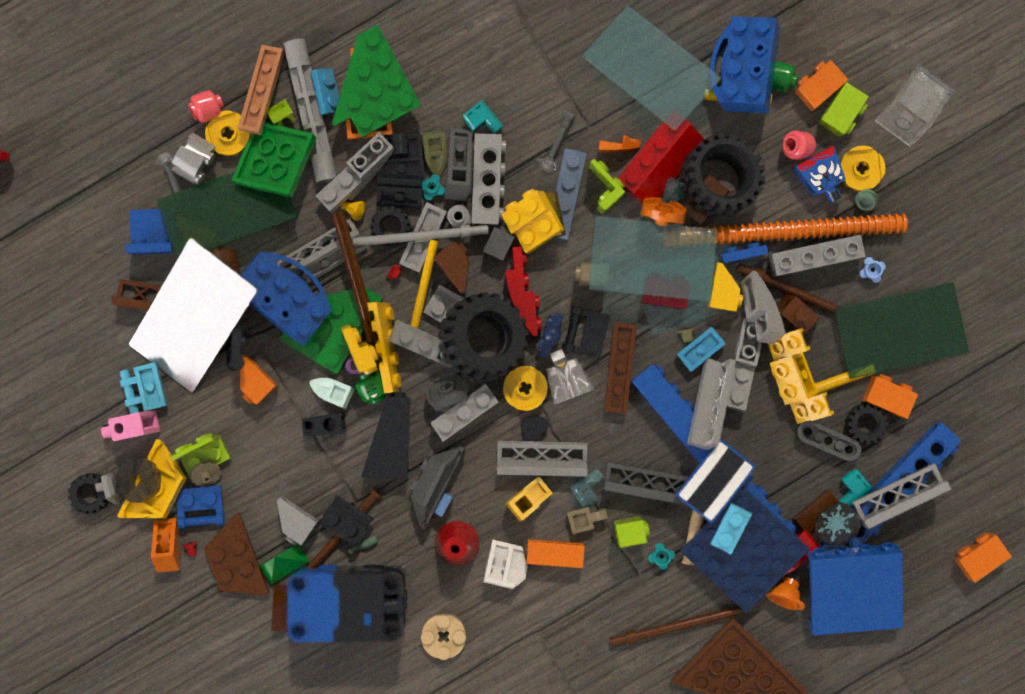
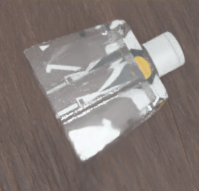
(566, 378)

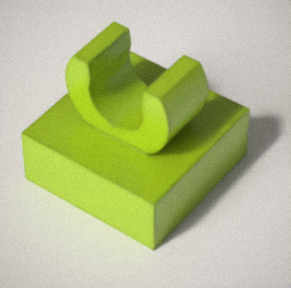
(280, 111)

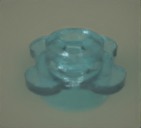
(673, 190)

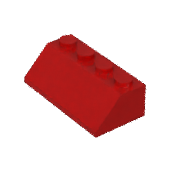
(659, 160)

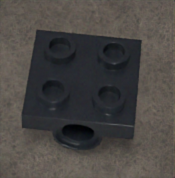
(407, 155)

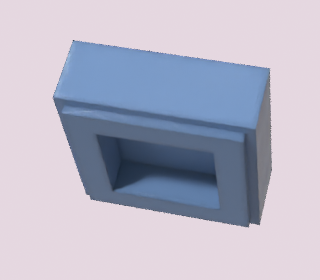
(443, 504)

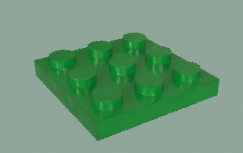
(274, 160)

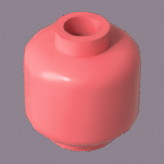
(205, 106)
(798, 145)

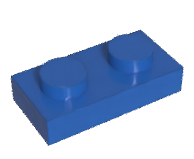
(753, 250)

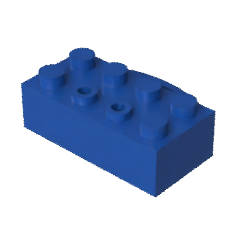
(747, 64)
(285, 297)

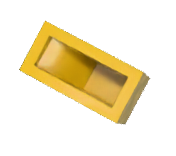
(725, 291)

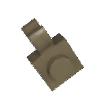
(582, 519)

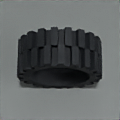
(743, 163)

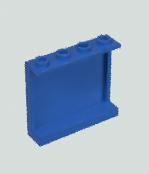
(856, 589)

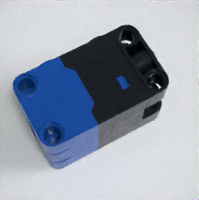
(347, 603)

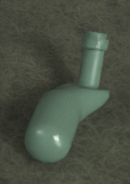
(364, 544)

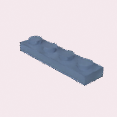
(569, 184)

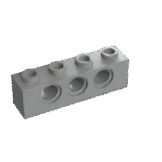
(487, 144)
(816, 256)

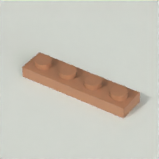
(261, 89)

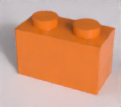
(889, 396)
(982, 556)

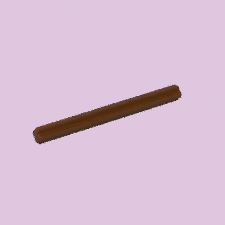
(354, 274)

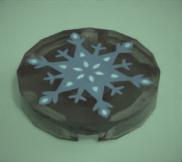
(837, 524)

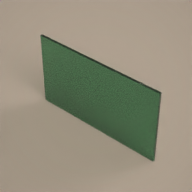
(221, 213)
(901, 330)

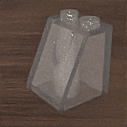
(915, 105)

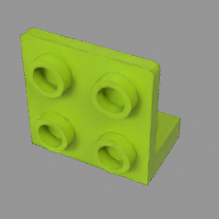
(614, 185)
(206, 449)

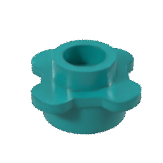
(438, 189)
(668, 555)

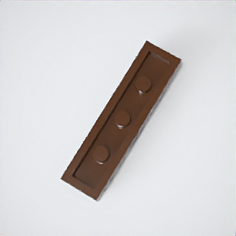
(620, 368)

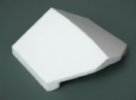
(505, 565)

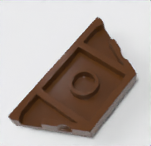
(235, 560)

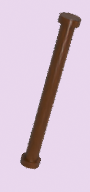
(334, 541)

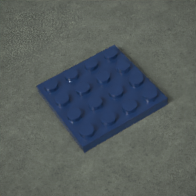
(759, 558)

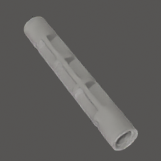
(312, 121)

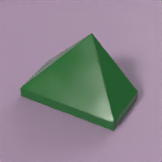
(284, 563)

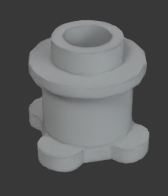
(466, 219)

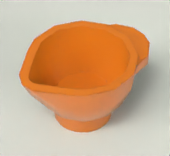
(786, 594)

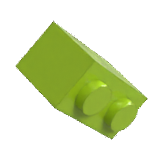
(843, 110)
(631, 531)

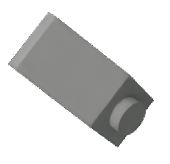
(295, 521)

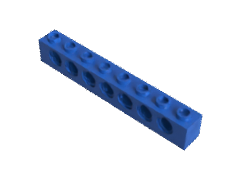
(947, 444)

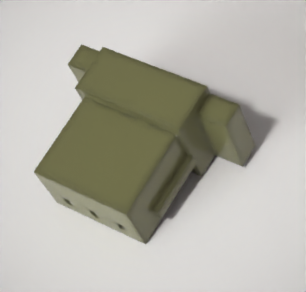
(686, 334)

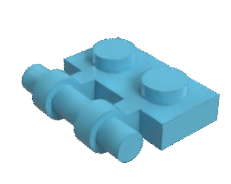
(149, 386)

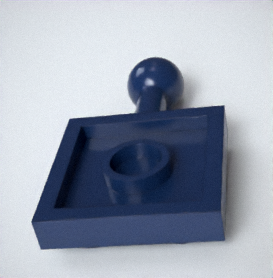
(551, 334)

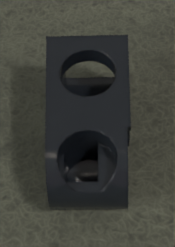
(324, 424)

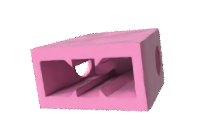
(131, 425)

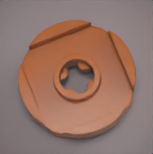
(663, 212)

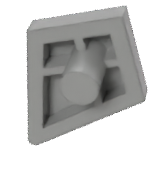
(108, 486)

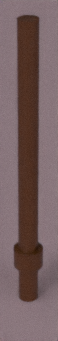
(778, 284)
(633, 636)

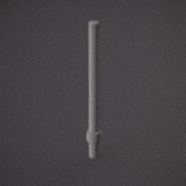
(464, 232)

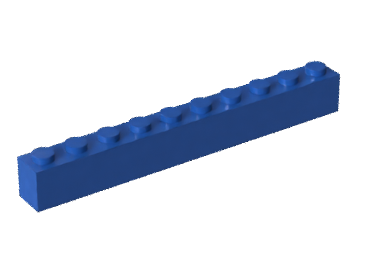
(678, 417)

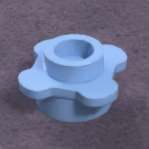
(878, 266)

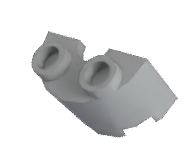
(192, 158)

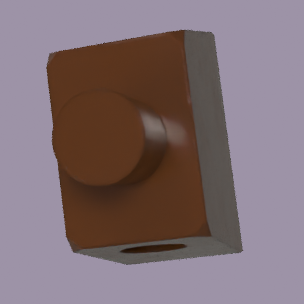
(797, 314)

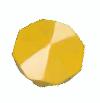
(354, 209)

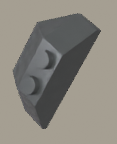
(433, 482)

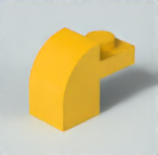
(528, 498)

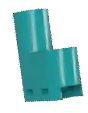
(482, 114)
(857, 487)

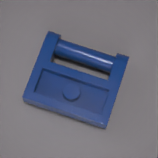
(200, 499)

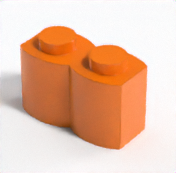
(821, 85)

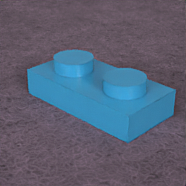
(325, 90)
(700, 349)

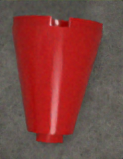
(458, 534)

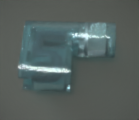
(583, 490)

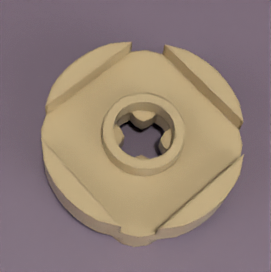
(443, 623)

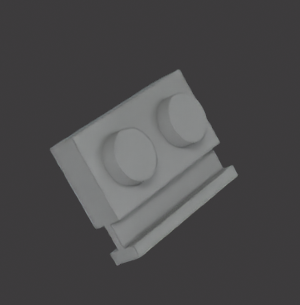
(441, 302)

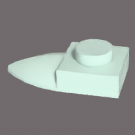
(332, 391)

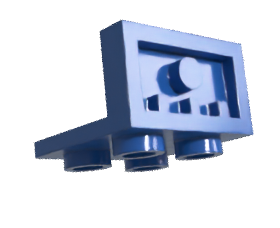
(148, 233)

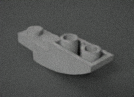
(357, 174)
(418, 342)
(746, 357)

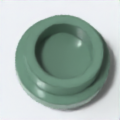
(866, 199)

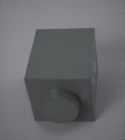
(499, 243)

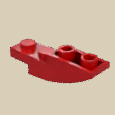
(524, 300)

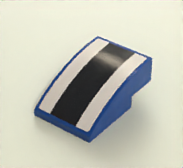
(715, 481)

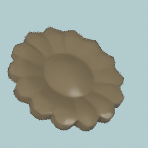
(205, 474)

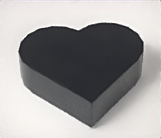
(534, 427)

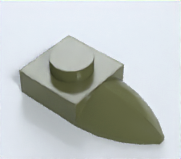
(434, 151)

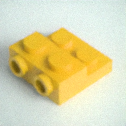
(532, 220)
(362, 354)

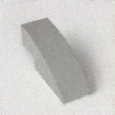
(761, 309)

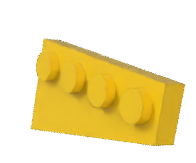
(383, 327)

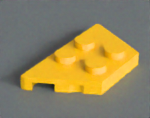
(171, 484)

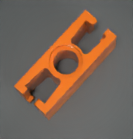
(555, 553)

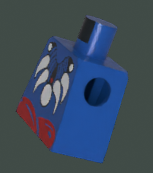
(822, 174)

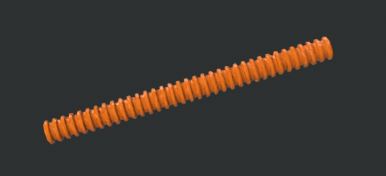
(811, 228)

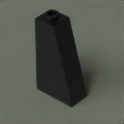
(390, 445)

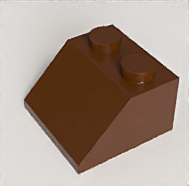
(455, 264)

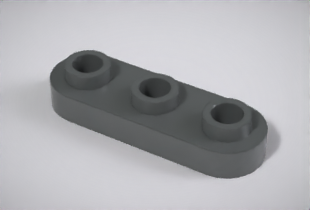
(837, 444)

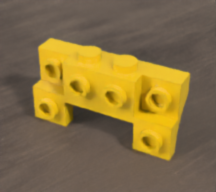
(795, 378)

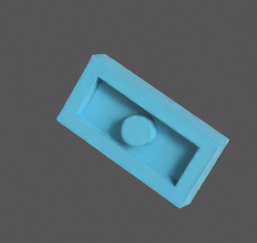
(731, 528)

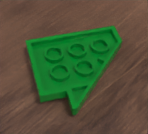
(374, 86)
(328, 343)

